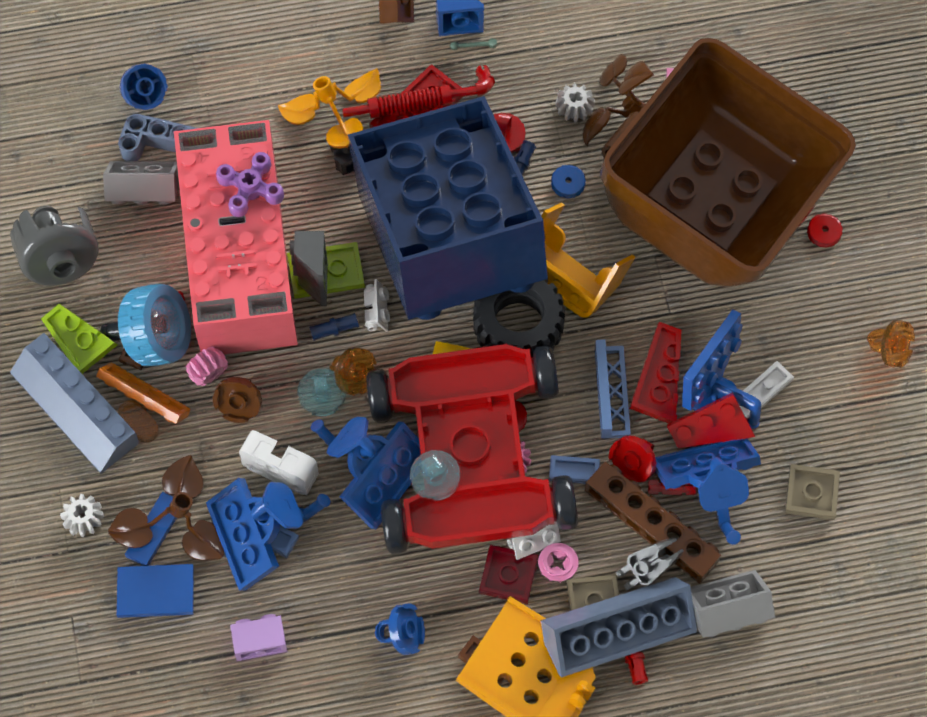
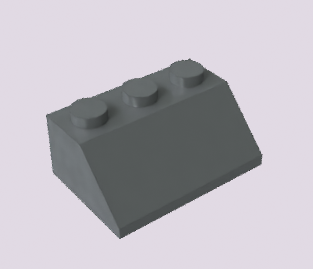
(310, 263)

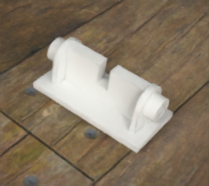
(378, 316)
(530, 544)

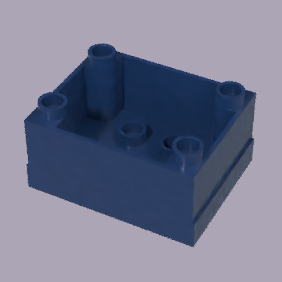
(448, 208)

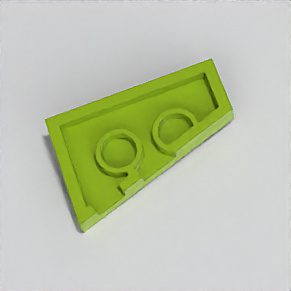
(77, 338)

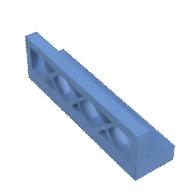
(604, 387)

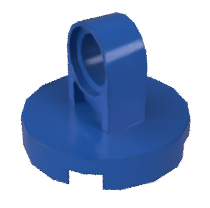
(405, 629)

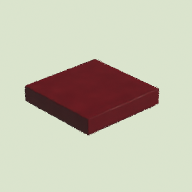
(507, 576)

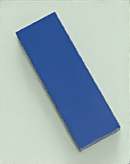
(160, 530)

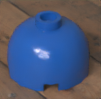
(143, 86)

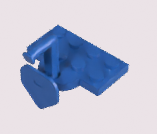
(705, 378)
(382, 470)
(715, 473)
(244, 529)

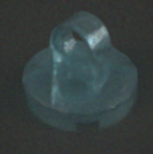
(320, 393)
(435, 475)

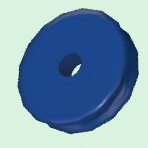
(565, 189)

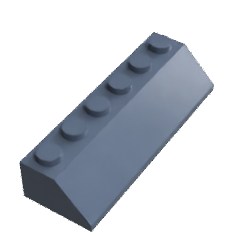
(73, 403)
(619, 626)

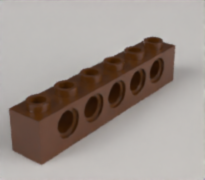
(637, 519)

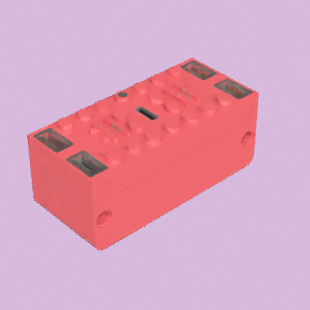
(233, 262)

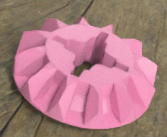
(558, 551)

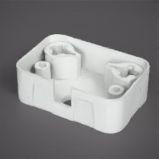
(294, 469)

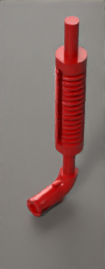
(422, 99)

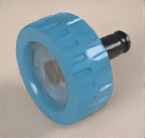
(152, 325)

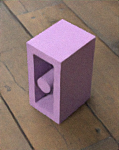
(258, 637)

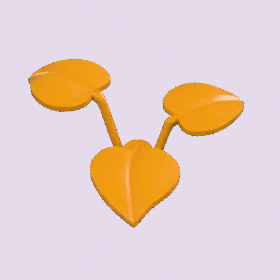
(303, 108)

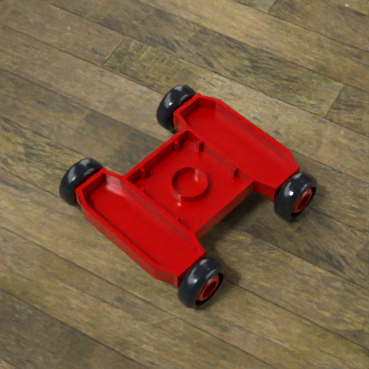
(470, 412)

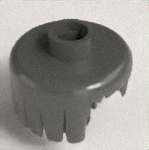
(53, 250)

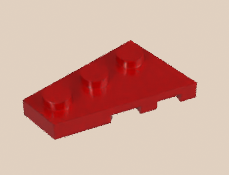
(713, 423)

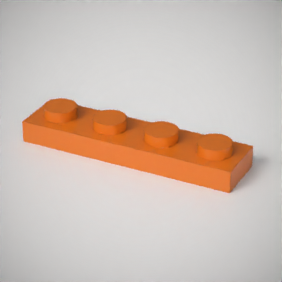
(143, 392)

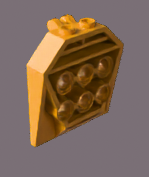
(493, 658)

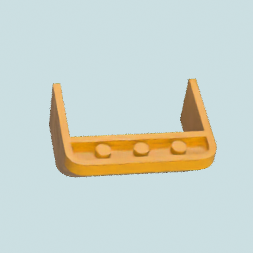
(579, 287)

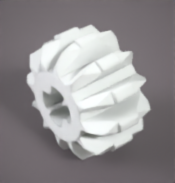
(575, 102)
(91, 511)

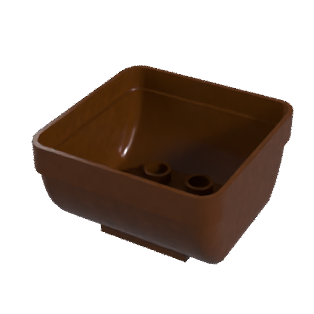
(722, 165)

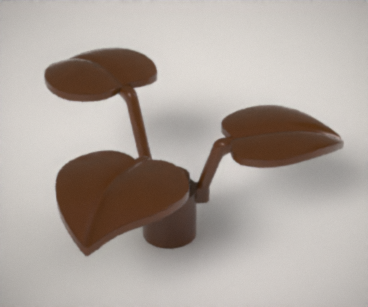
(635, 76)
(185, 483)

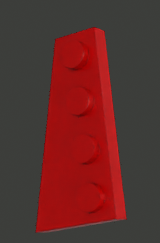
(659, 377)

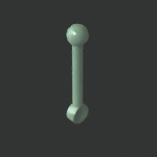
(492, 43)

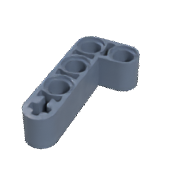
(147, 135)

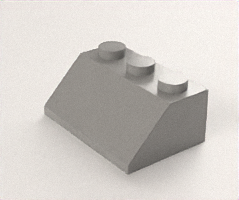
(141, 182)
(731, 603)

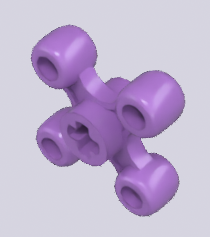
(239, 203)

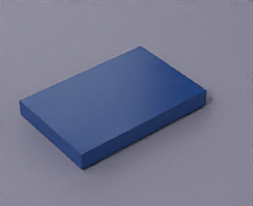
(155, 590)

